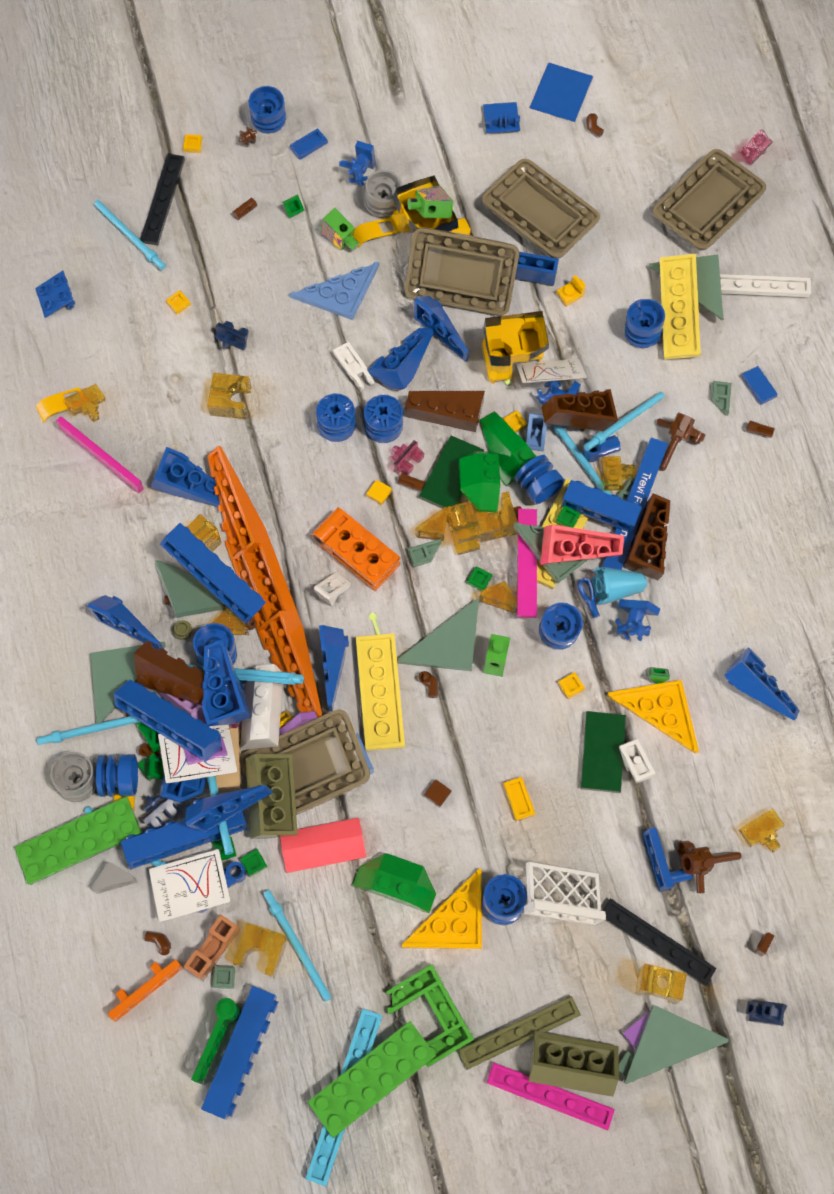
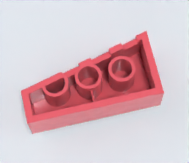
(575, 544)

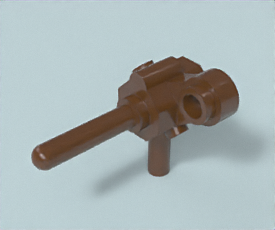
(679, 429)
(701, 861)

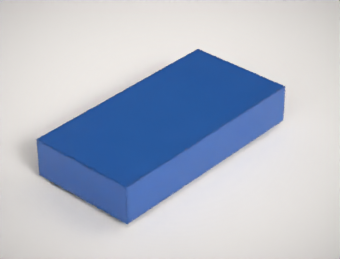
(308, 144)
(759, 385)

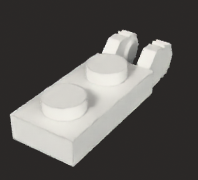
(352, 364)

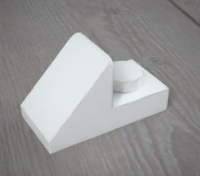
(332, 587)
(636, 761)

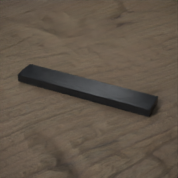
(162, 199)
(659, 942)

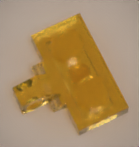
(86, 402)
(615, 472)
(763, 830)

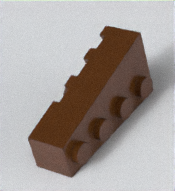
(446, 408)

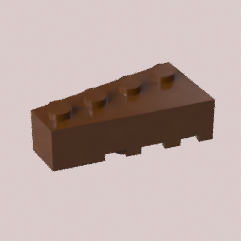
(581, 410)
(649, 542)
(167, 674)

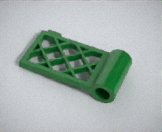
(228, 1012)

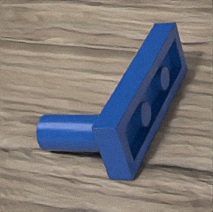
(664, 878)

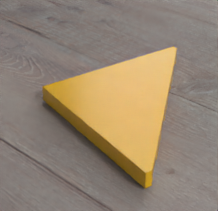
(663, 708)
(456, 922)

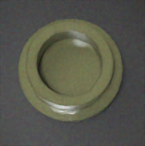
(182, 629)

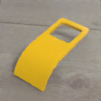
(372, 230)
(53, 404)

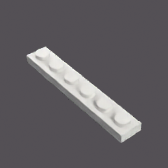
(765, 285)

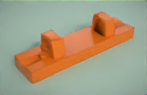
(129, 1002)

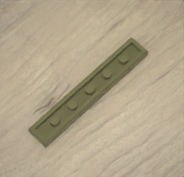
(519, 1032)

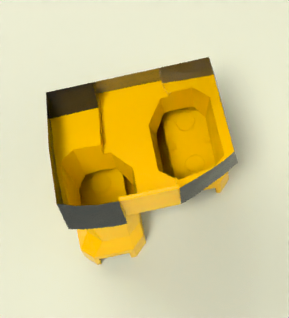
(412, 219)
(511, 341)

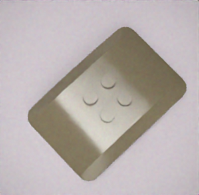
(709, 199)
(540, 208)
(462, 270)
(324, 759)

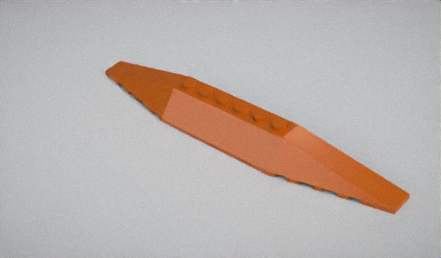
(258, 565)

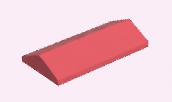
(323, 845)

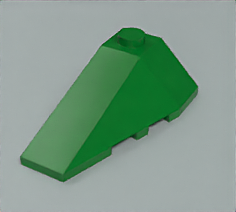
(506, 443)

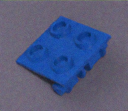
(501, 117)
(55, 294)

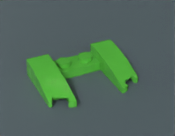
(430, 984)

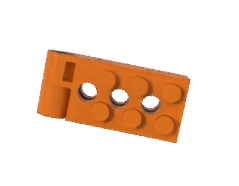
(342, 526)

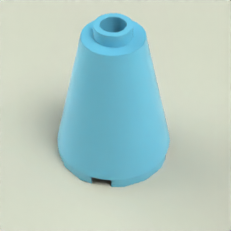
(616, 584)

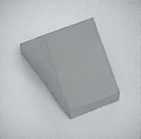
(112, 878)

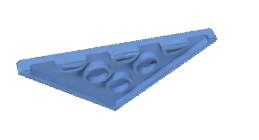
(340, 293)

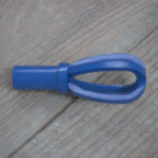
(591, 603)

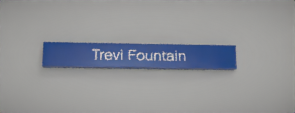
(639, 494)

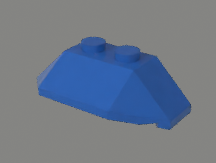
(182, 790)

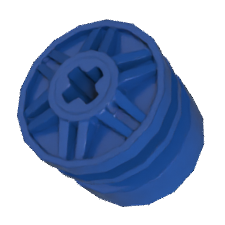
(267, 109)
(644, 323)
(336, 417)
(383, 418)
(539, 479)
(560, 615)
(212, 633)
(114, 775)
(509, 889)

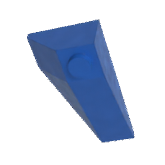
(432, 315)
(402, 363)
(184, 479)
(115, 615)
(333, 652)
(749, 676)
(223, 695)
(213, 810)

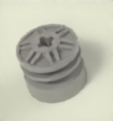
(379, 193)
(63, 775)

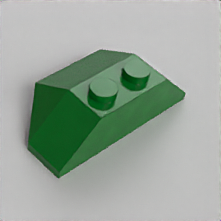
(481, 479)
(397, 881)

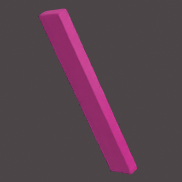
(100, 454)
(526, 570)
(551, 1096)

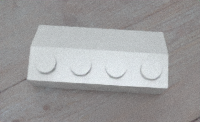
(265, 710)

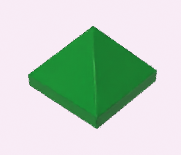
(293, 206)
(659, 675)
(155, 768)
(219, 845)

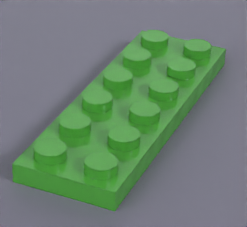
(77, 840)
(371, 1079)

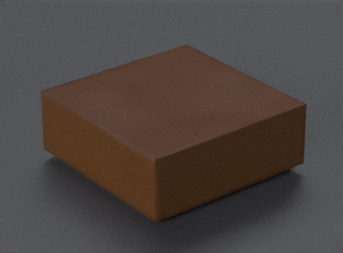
(437, 793)
(764, 944)

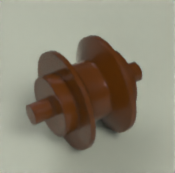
(246, 137)

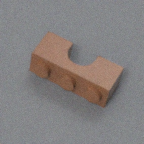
(210, 952)

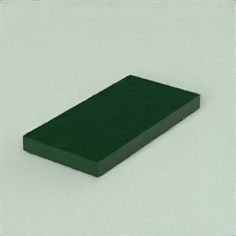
(444, 481)
(601, 753)

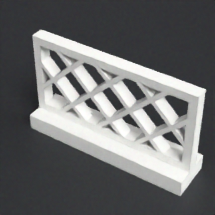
(559, 910)

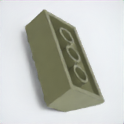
(276, 813)
(574, 1064)

